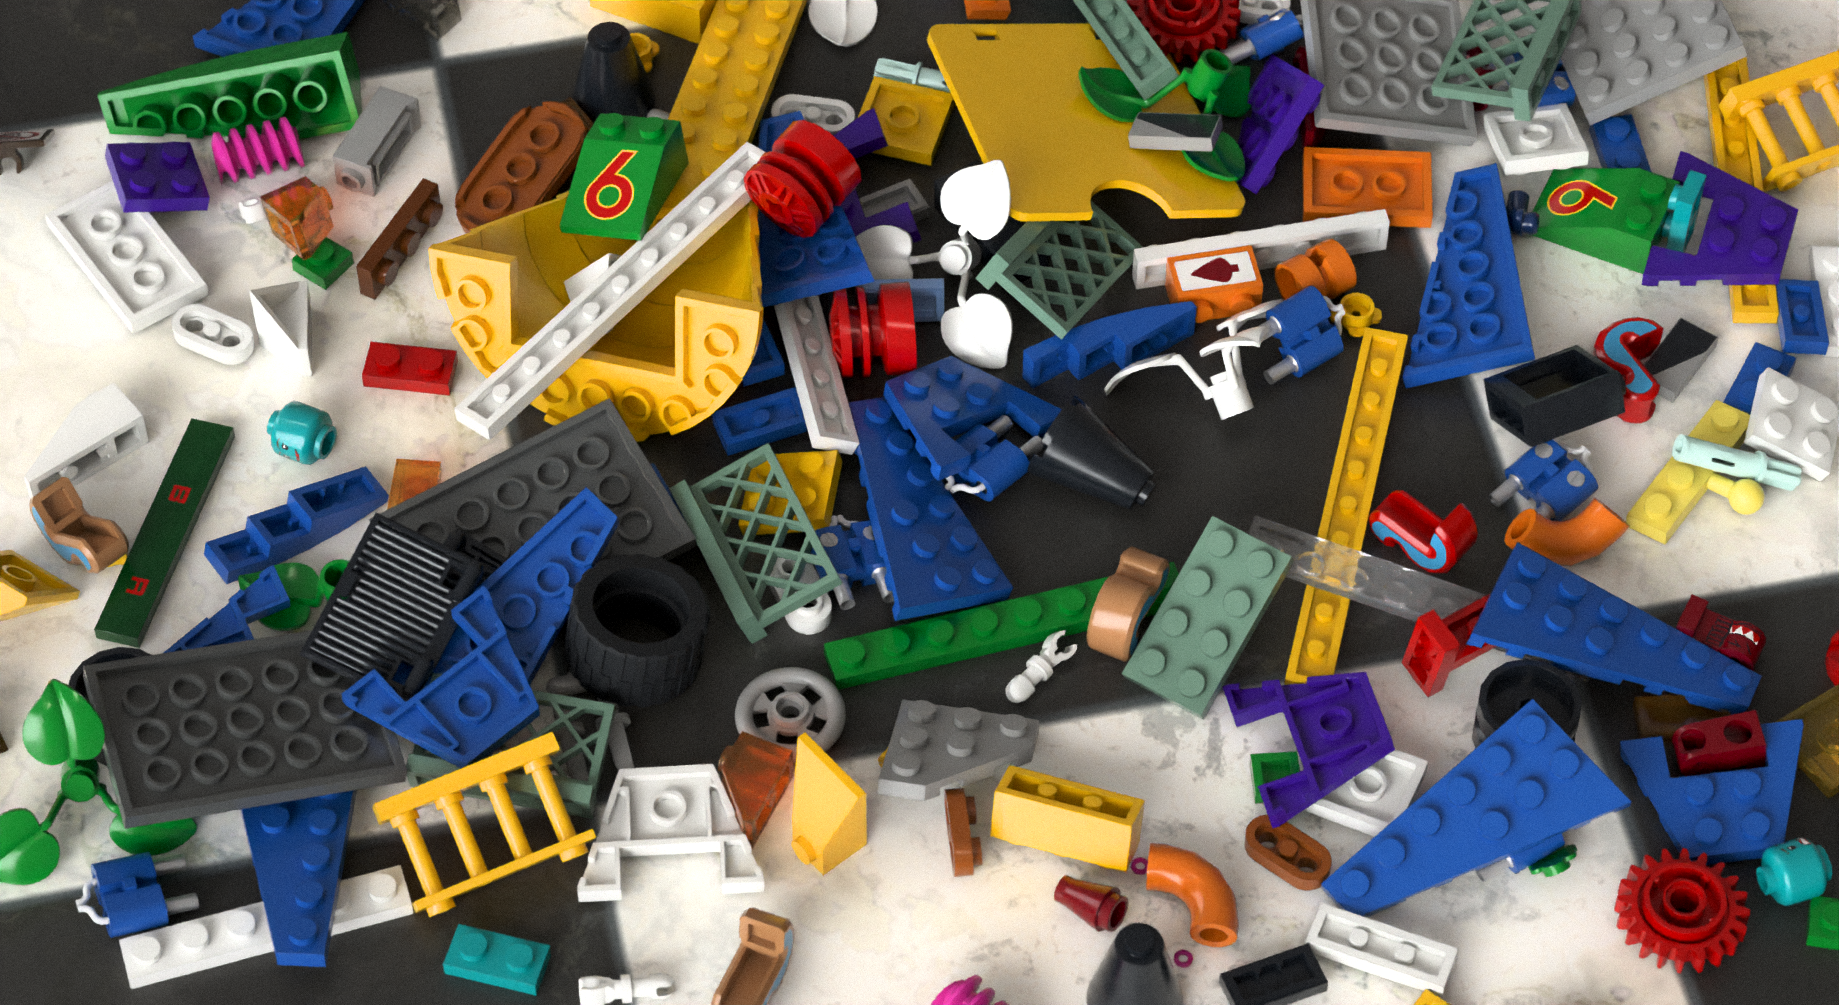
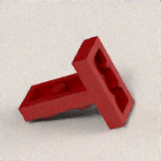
(1441, 646)

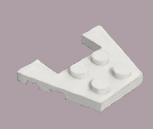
(668, 814)

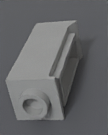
(376, 140)

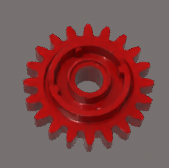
(1188, 24)
(1649, 914)

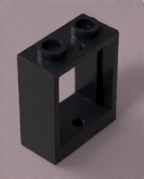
(1555, 395)

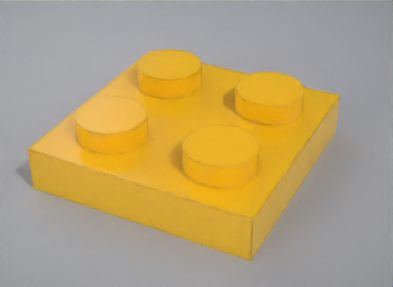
(910, 118)
(814, 480)

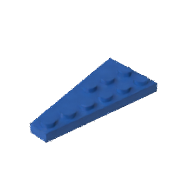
(275, 23)
(1473, 294)
(1591, 632)
(299, 871)

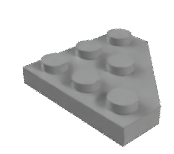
(950, 745)

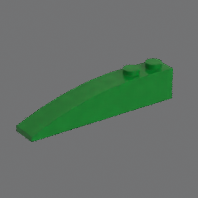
(303, 80)

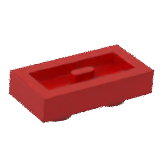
(410, 368)

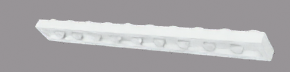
(609, 297)

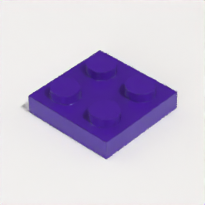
(157, 177)

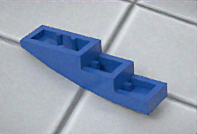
(1114, 338)
(288, 530)

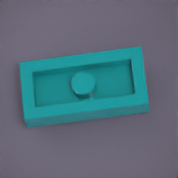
(1685, 202)
(497, 959)

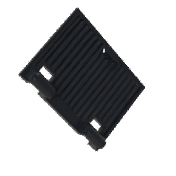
(393, 607)

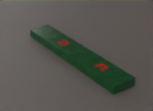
(164, 533)

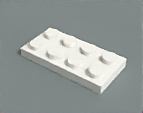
(126, 257)

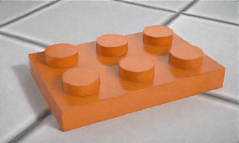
(1368, 180)

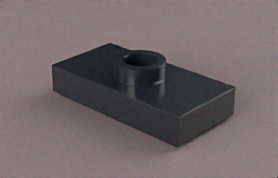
(1275, 979)

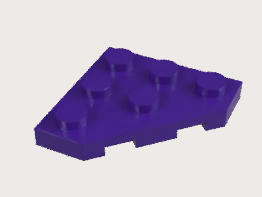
(1279, 105)

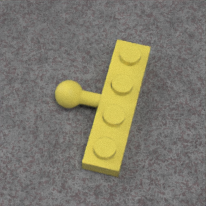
(1682, 484)

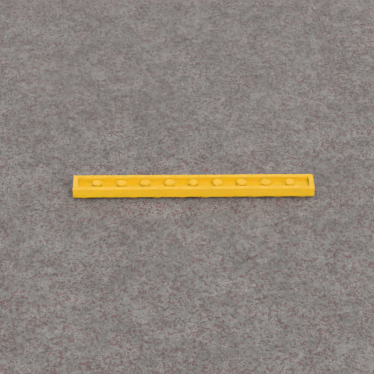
(1349, 497)

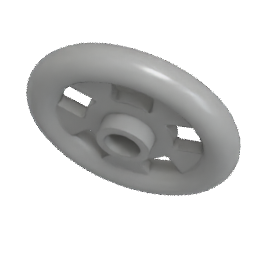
(794, 682)

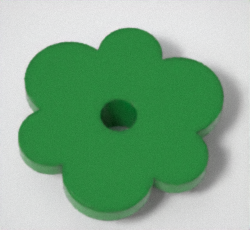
(1555, 862)

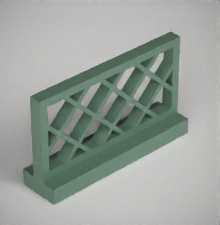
(1526, 77)
(1031, 241)
(728, 566)
(577, 794)

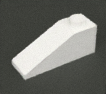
(90, 439)

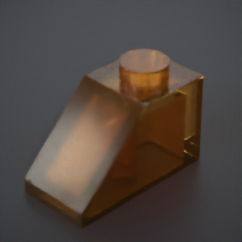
(299, 215)
(755, 780)

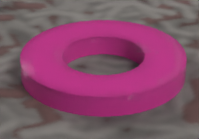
(1139, 860)
(1183, 964)

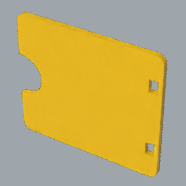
(1057, 148)

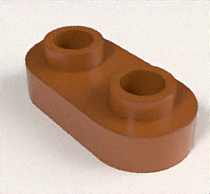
(964, 849)
(1291, 852)

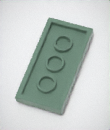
(1208, 617)

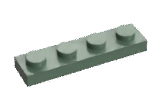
(1129, 44)

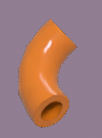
(1568, 540)
(1200, 887)

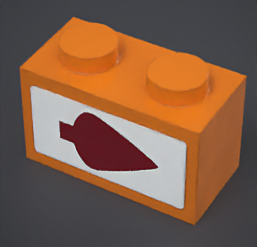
(1215, 281)

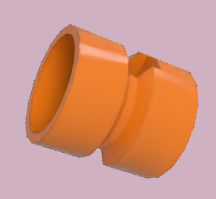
(1323, 266)

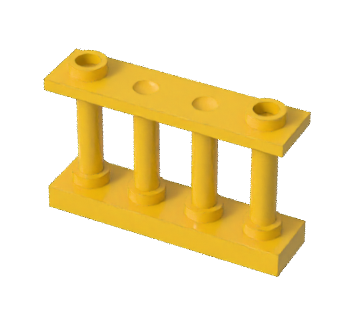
(1786, 89)
(447, 795)

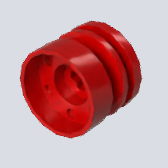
(802, 178)
(874, 330)

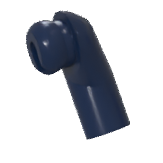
(1519, 219)

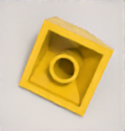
(29, 587)
(827, 809)

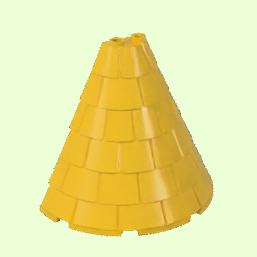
(660, 363)

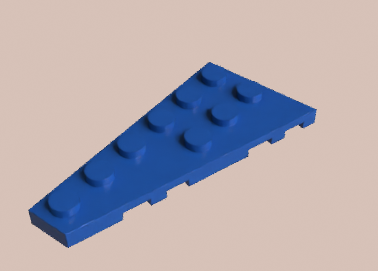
(810, 265)
(918, 528)
(537, 584)
(1492, 805)

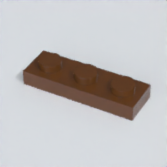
(399, 239)

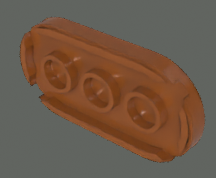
(522, 164)

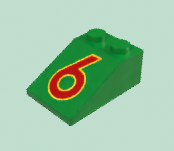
(624, 176)
(1605, 212)

